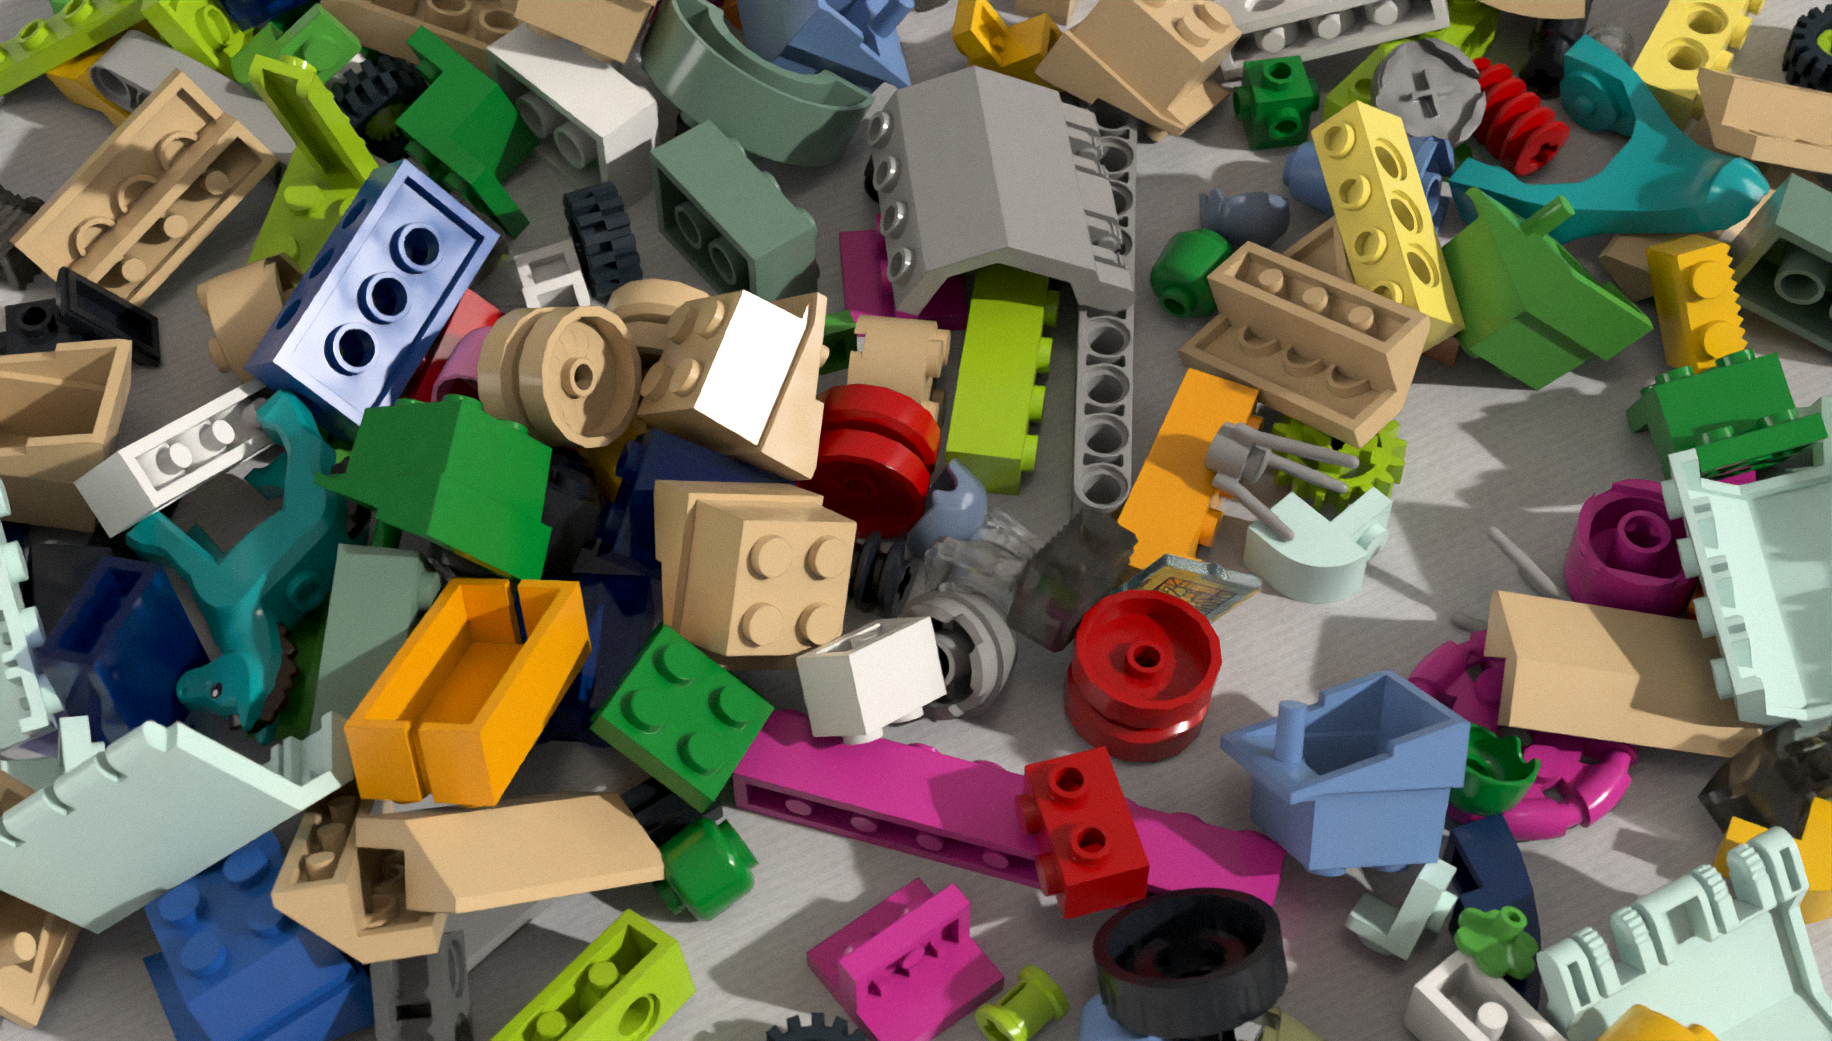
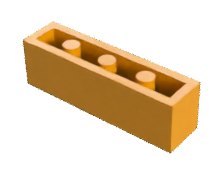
(1173, 496)

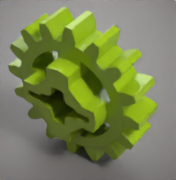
(1379, 464)

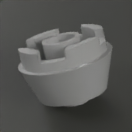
(973, 650)

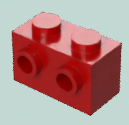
(1083, 833)

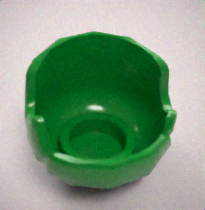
(1494, 774)

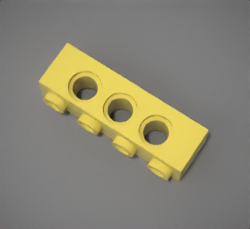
(1688, 38)
(1386, 215)

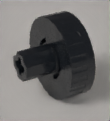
(1191, 963)

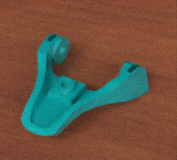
(1652, 183)

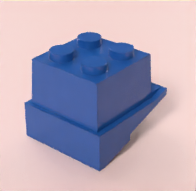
(245, 968)

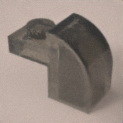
(1773, 777)

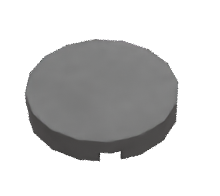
(1430, 90)

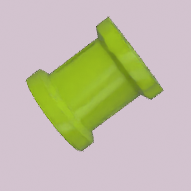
(1023, 1008)

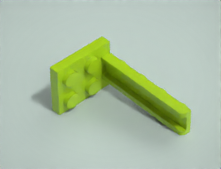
(190, 26)
(324, 167)

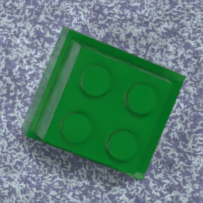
(452, 481)

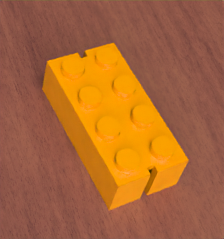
(467, 694)

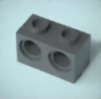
(424, 995)

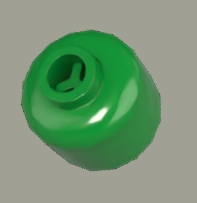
(1183, 269)
(705, 869)

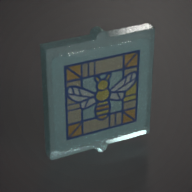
(1202, 585)

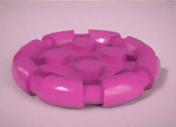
(1585, 789)

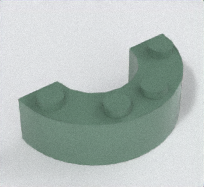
(761, 105)

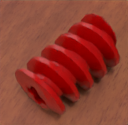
(1515, 123)

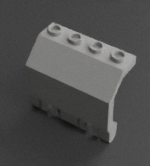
(991, 175)

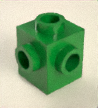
(1275, 102)

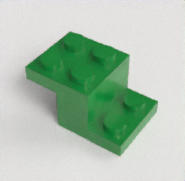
(466, 131)
(1731, 414)
(681, 717)

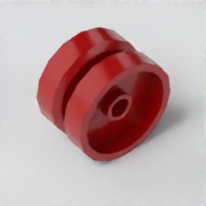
(874, 458)
(1141, 675)

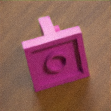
(870, 292)
(907, 965)

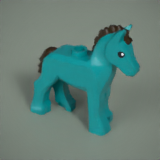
(266, 579)

